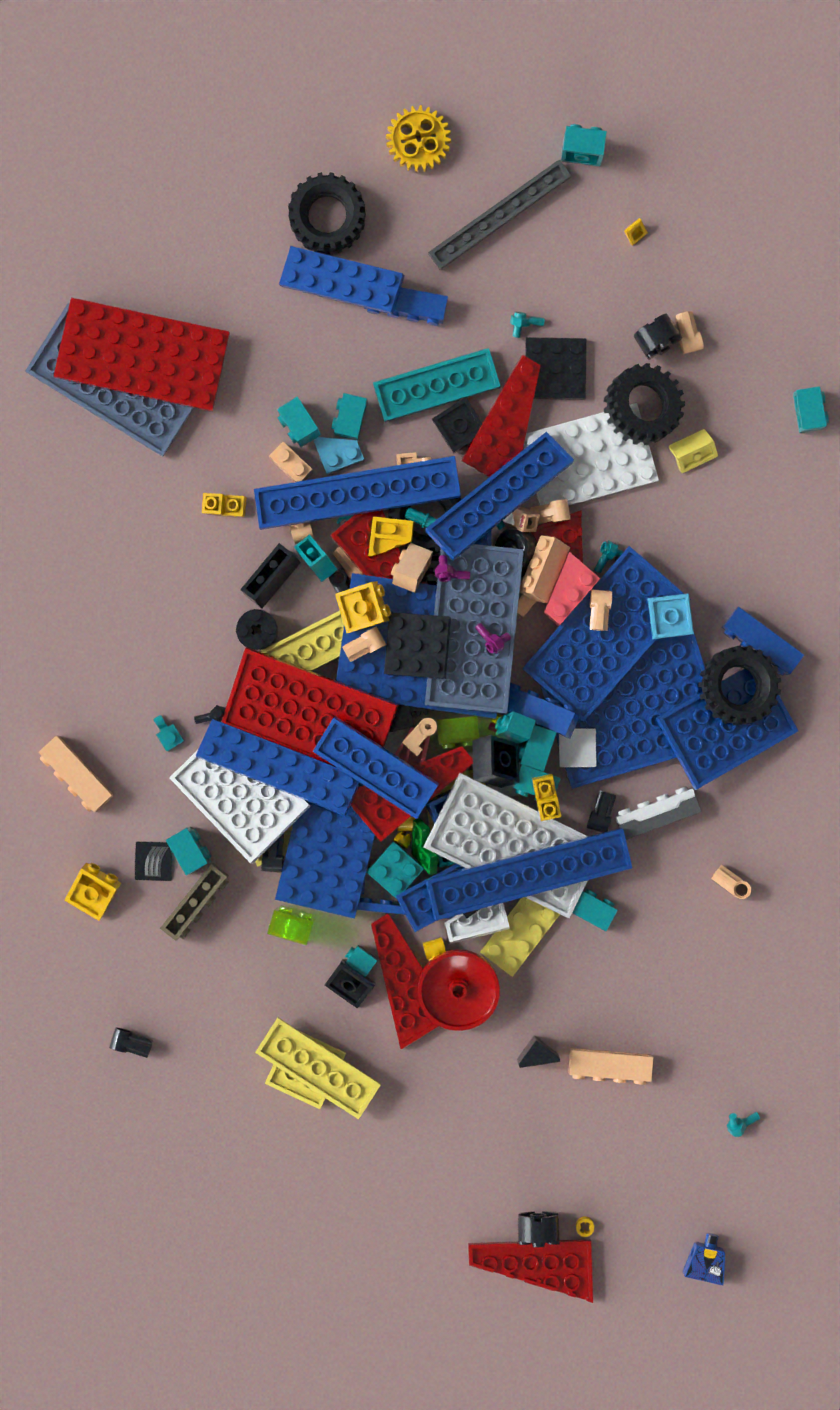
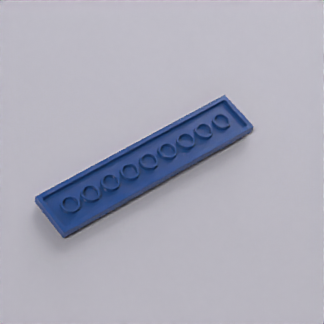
(357, 493)
(528, 874)

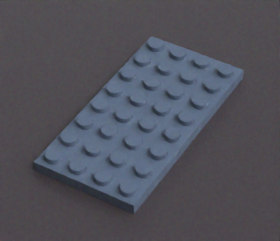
(141, 418)
(489, 597)

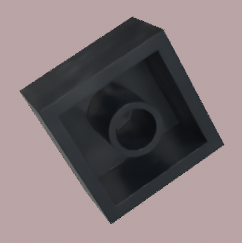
(495, 761)

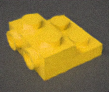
(363, 606)
(93, 890)

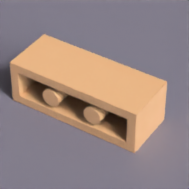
(544, 569)

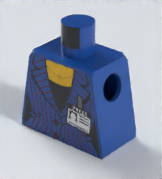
(706, 1261)

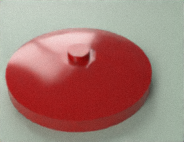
(458, 990)

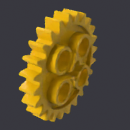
(414, 121)

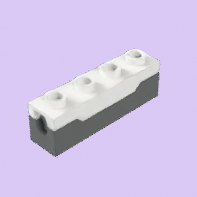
(659, 813)

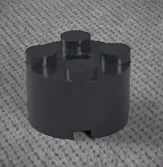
(657, 336)
(257, 618)
(538, 1228)

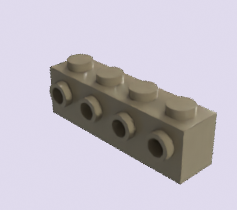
(190, 907)

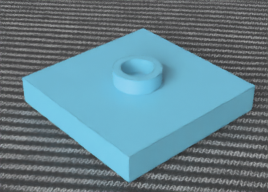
(670, 616)

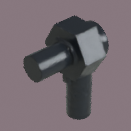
(216, 714)

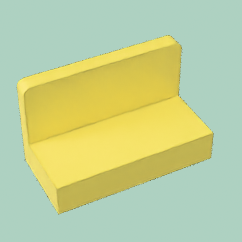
(693, 450)

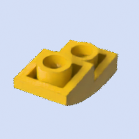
(224, 505)
(546, 797)

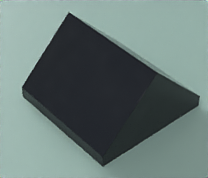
(349, 984)
(537, 1054)

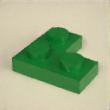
(426, 858)

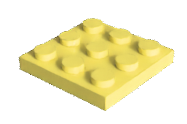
(285, 1083)

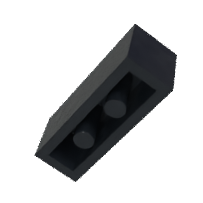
(270, 575)

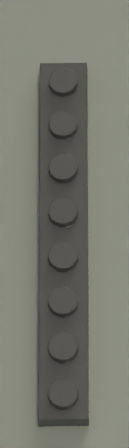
(499, 214)

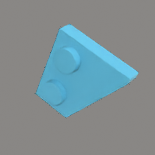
(338, 453)

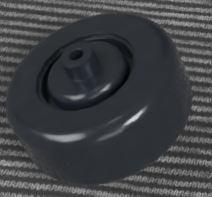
(518, 540)

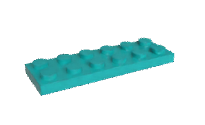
(436, 385)

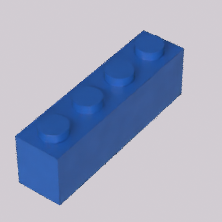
(418, 306)
(755, 634)
(543, 711)

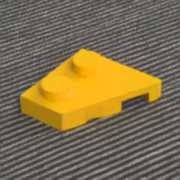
(389, 534)

